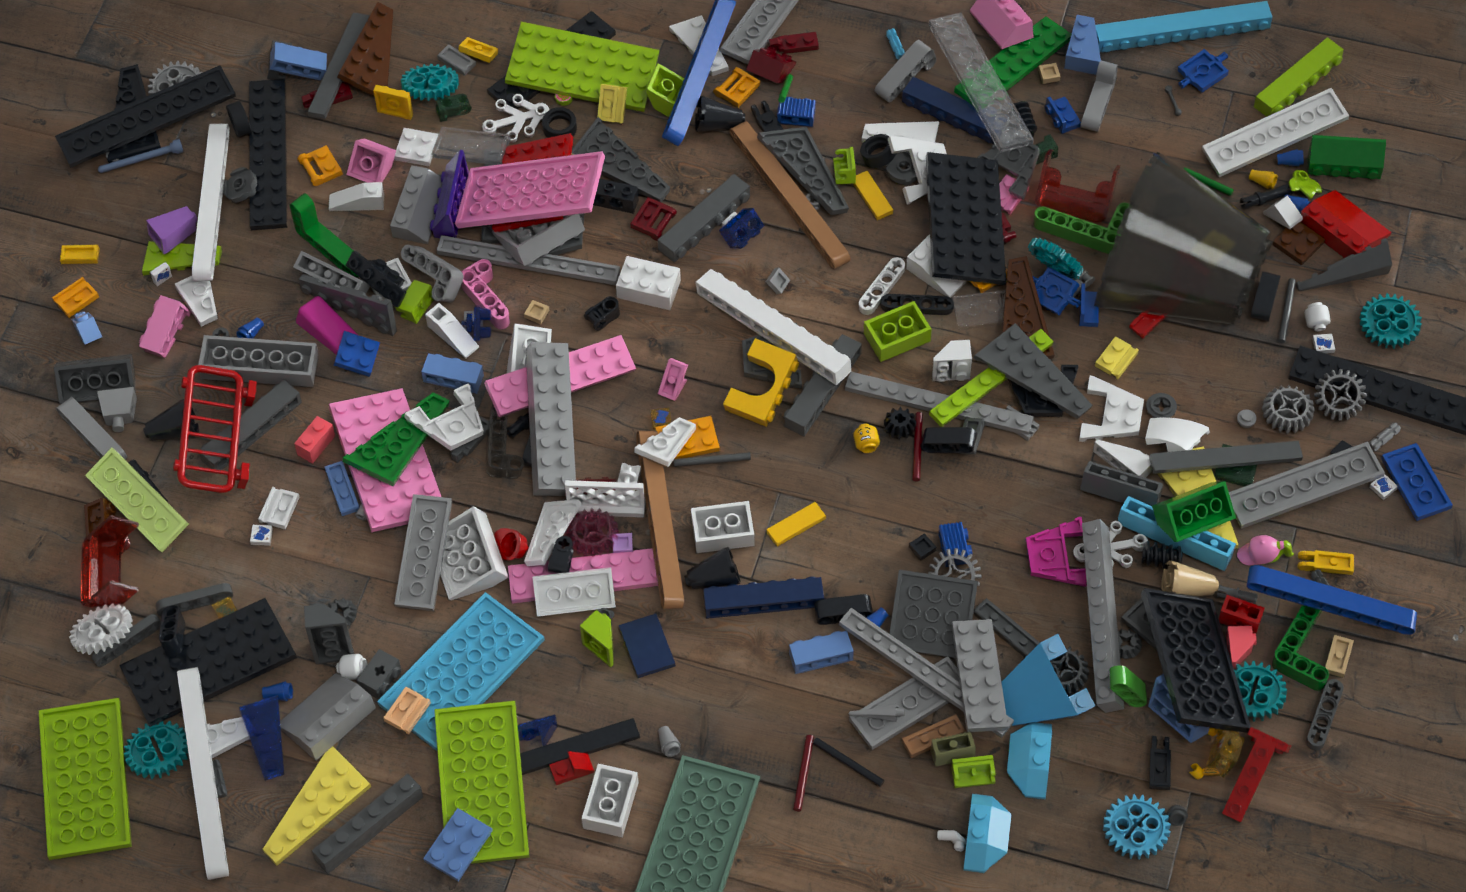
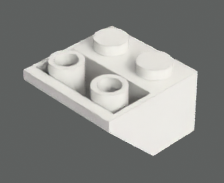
(953, 362)

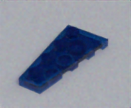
(264, 732)

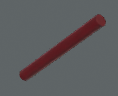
(917, 449)
(803, 773)

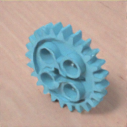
(1121, 815)

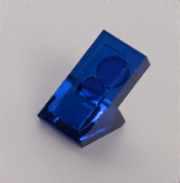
(540, 727)

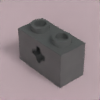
(379, 674)

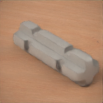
(1384, 436)

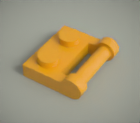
(740, 90)
(325, 162)

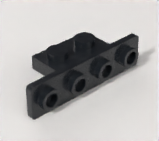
(378, 276)

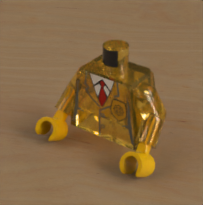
(1222, 756)

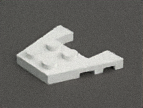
(918, 151)
(1121, 412)
(453, 427)

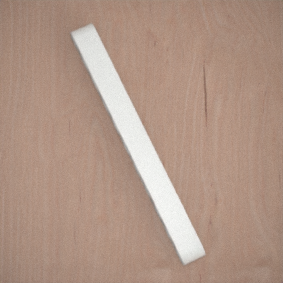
(210, 203)
(203, 774)

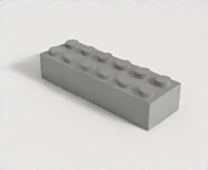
(261, 360)

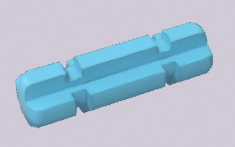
(895, 43)

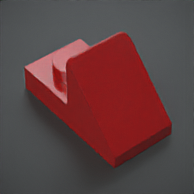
(573, 767)

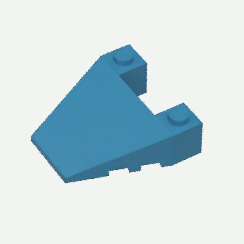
(1035, 692)

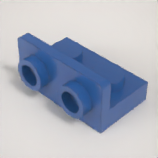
(1062, 114)

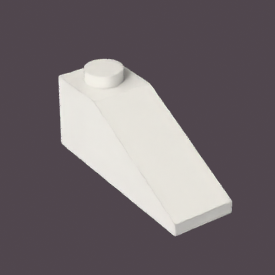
(359, 197)
(1124, 458)

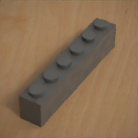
(704, 218)
(818, 391)
(254, 423)
(367, 823)

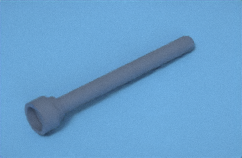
(174, 147)

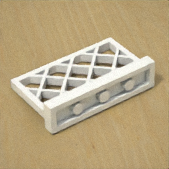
(614, 503)

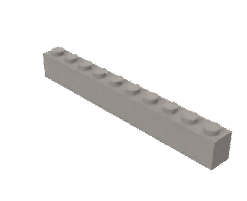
(1102, 611)

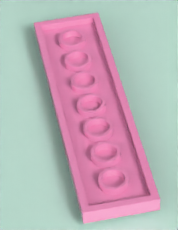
(587, 368)
(628, 569)

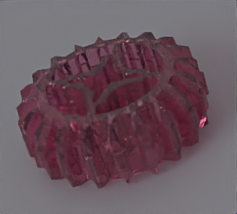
(591, 526)

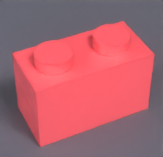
(314, 439)

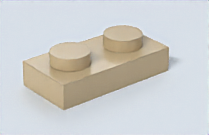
(1339, 655)

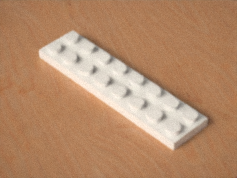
(1275, 132)

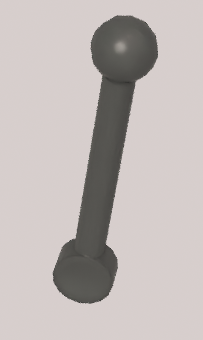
(1168, 89)

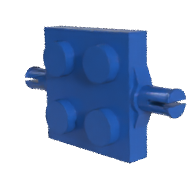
(1203, 70)
(1056, 291)

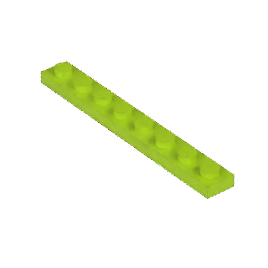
(978, 387)

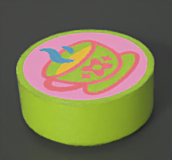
(563, 100)

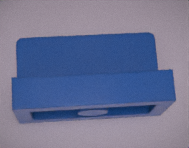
(1087, 311)

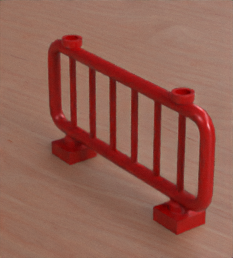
(249, 394)

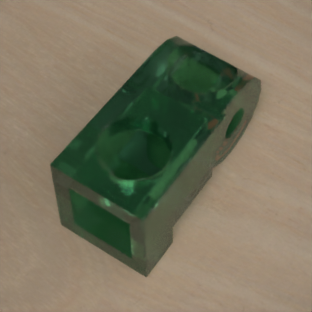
(452, 106)
(1044, 146)

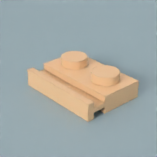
(407, 710)

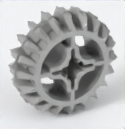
(1333, 390)
(1287, 414)
(950, 557)

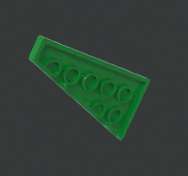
(395, 445)

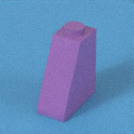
(171, 228)

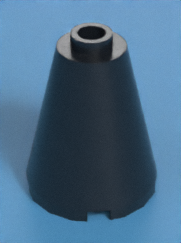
(716, 115)
(169, 423)
(714, 571)

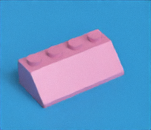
(1003, 21)

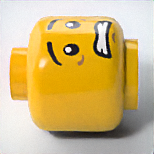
(866, 438)

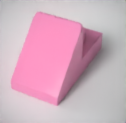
(673, 379)

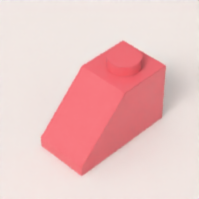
(1240, 643)

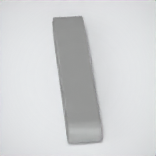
(88, 428)

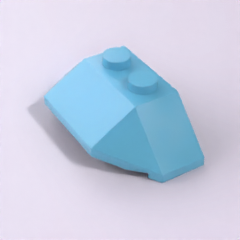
(1030, 759)
(986, 833)

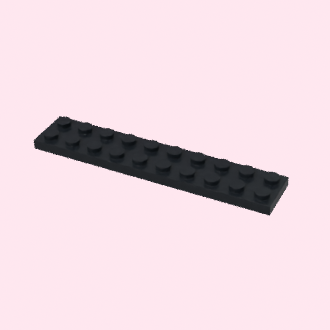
(145, 116)
(268, 153)
(1385, 390)

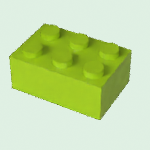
(897, 331)

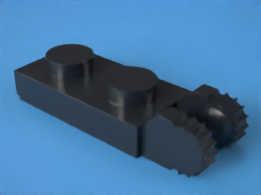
(767, 120)
(1160, 765)

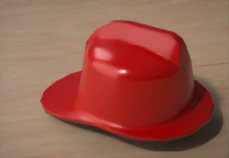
(511, 543)

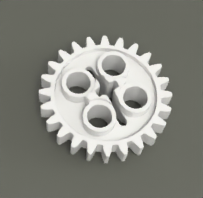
(110, 620)

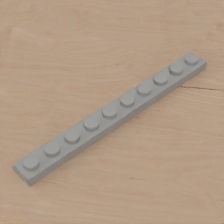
(545, 264)
(927, 400)
(907, 659)

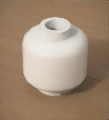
(1317, 316)
(351, 666)

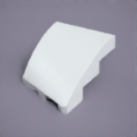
(1176, 433)

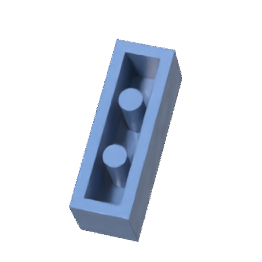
(298, 61)
(452, 372)
(820, 652)

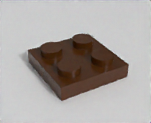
(1299, 242)

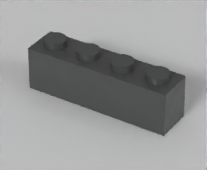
(1119, 484)

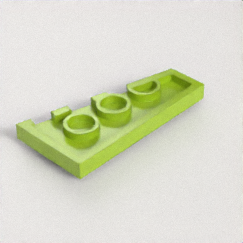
(178, 258)

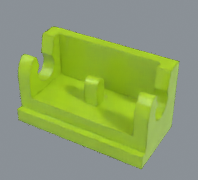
(845, 167)
(416, 301)
(973, 771)

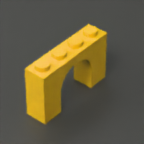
(761, 407)

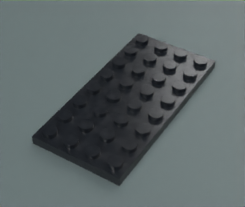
(965, 218)
(224, 652)
(1195, 661)

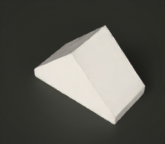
(1284, 213)

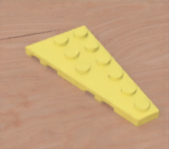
(1185, 481)
(324, 796)

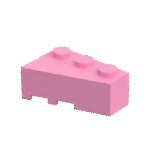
(163, 325)

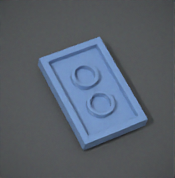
(458, 844)

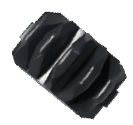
(899, 423)

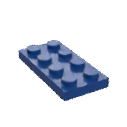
(1416, 481)

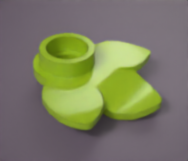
(1301, 181)

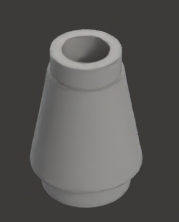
(669, 743)

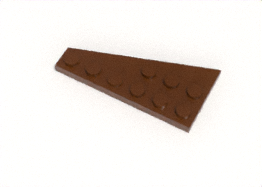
(370, 55)
(1022, 301)

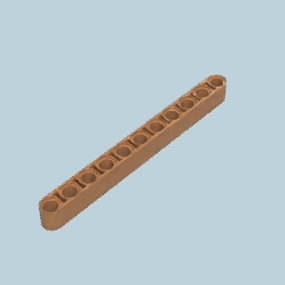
(790, 195)
(661, 529)

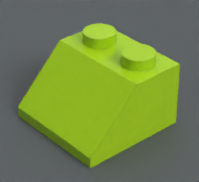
(664, 89)
(597, 636)

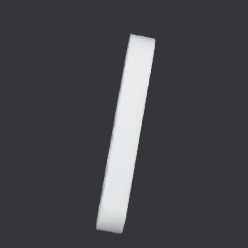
(880, 285)

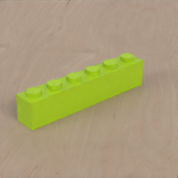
(1299, 78)

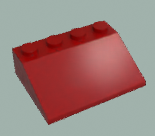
(1343, 224)

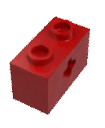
(1241, 613)

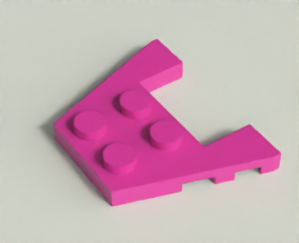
(1049, 556)

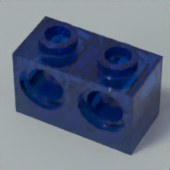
(740, 225)

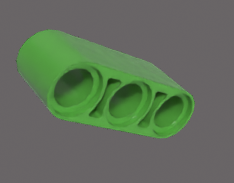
(1128, 686)

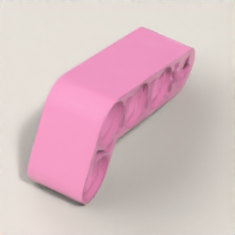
(487, 297)

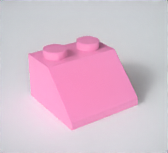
(370, 161)

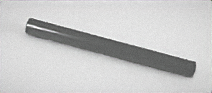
(1287, 310)
(712, 459)

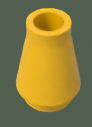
(1264, 178)

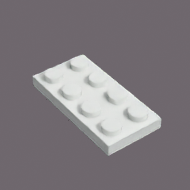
(574, 591)

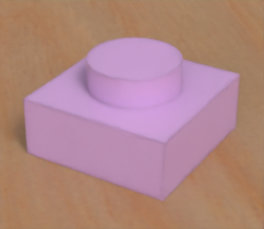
(623, 544)

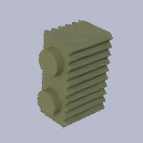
(952, 747)

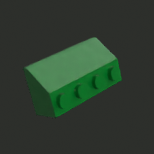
(1346, 156)
(1195, 511)

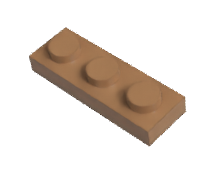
(921, 741)

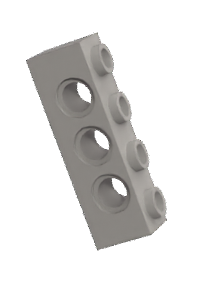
(327, 273)

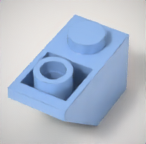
(86, 327)

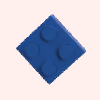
(356, 353)

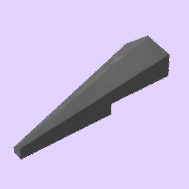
(1363, 265)

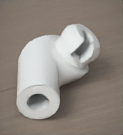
(952, 835)

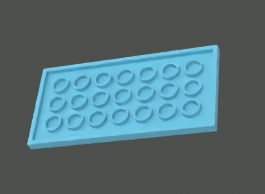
(467, 662)

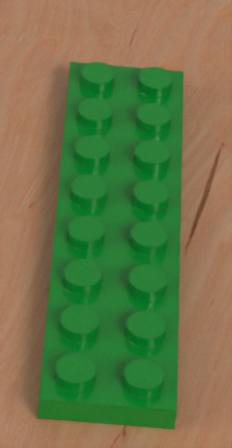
(1022, 58)

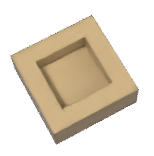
(1049, 73)
(536, 312)

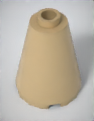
(1188, 580)

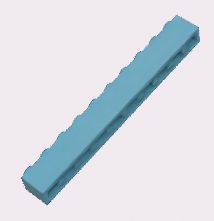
(1183, 26)

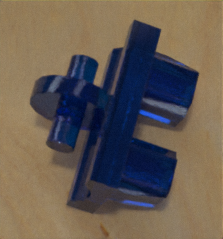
(479, 314)

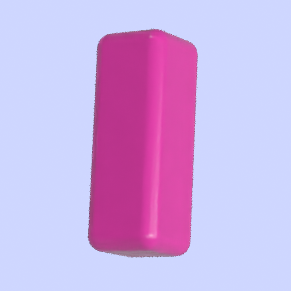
(322, 323)

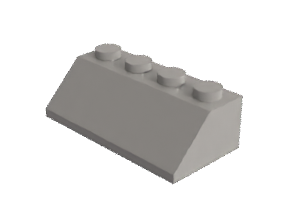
(416, 206)

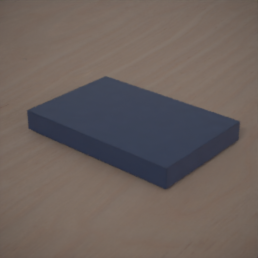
(647, 645)

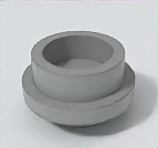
(1246, 418)

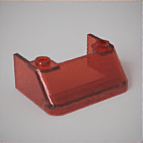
(1072, 200)
(102, 563)

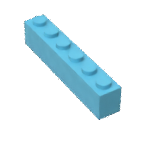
(1202, 546)

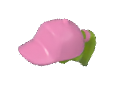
(1263, 550)

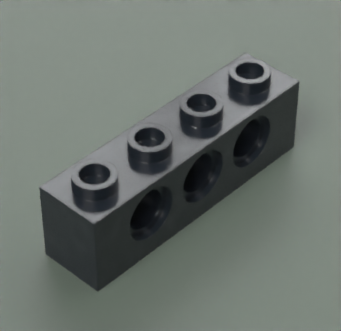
(616, 196)

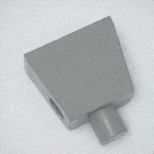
(118, 407)

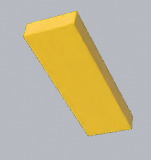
(872, 195)
(796, 524)

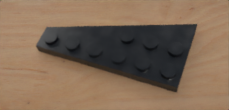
(130, 90)

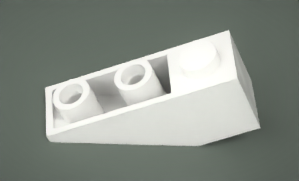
(450, 330)

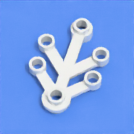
(517, 117)
(1131, 543)

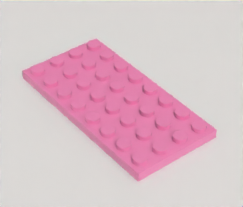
(530, 190)
(356, 423)

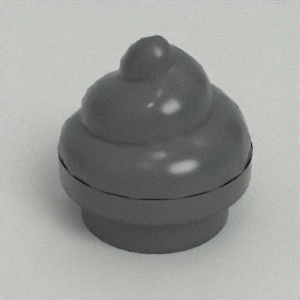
(1177, 815)

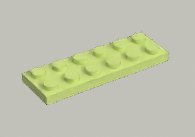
(137, 499)

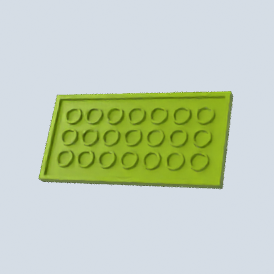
(579, 64)
(484, 774)
(84, 779)

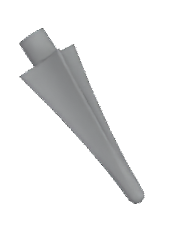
(886, 712)

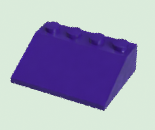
(450, 197)

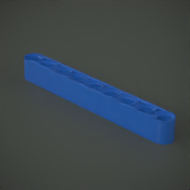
(1331, 599)

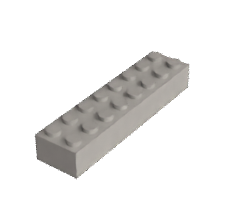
(550, 417)

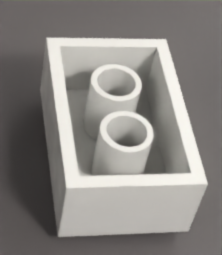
(648, 283)
(722, 526)
(610, 800)

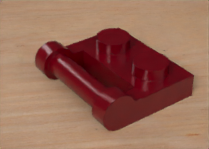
(648, 215)

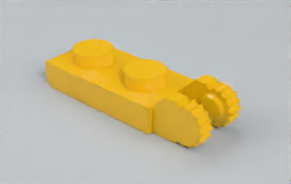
(1327, 562)

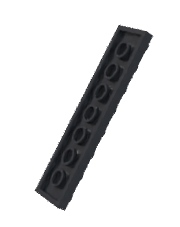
(588, 25)

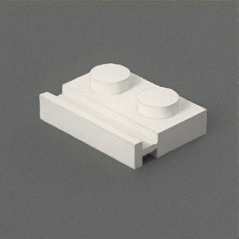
(279, 508)

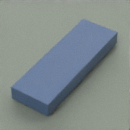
(342, 488)

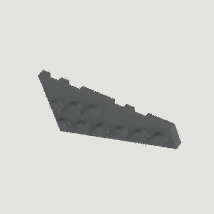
(803, 160)

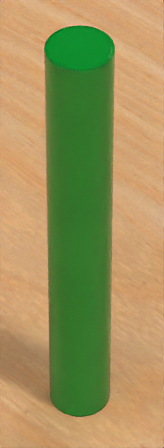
(787, 83)
(1209, 182)

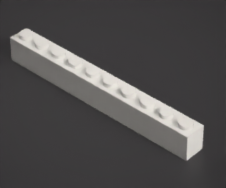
(773, 326)

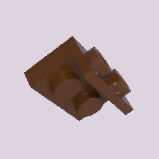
(97, 512)

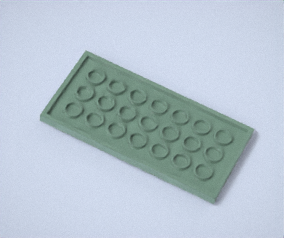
(699, 828)

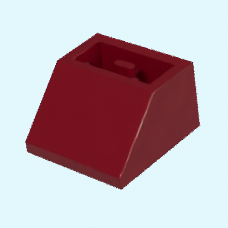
(770, 64)

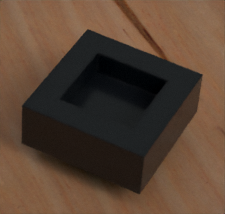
(922, 547)

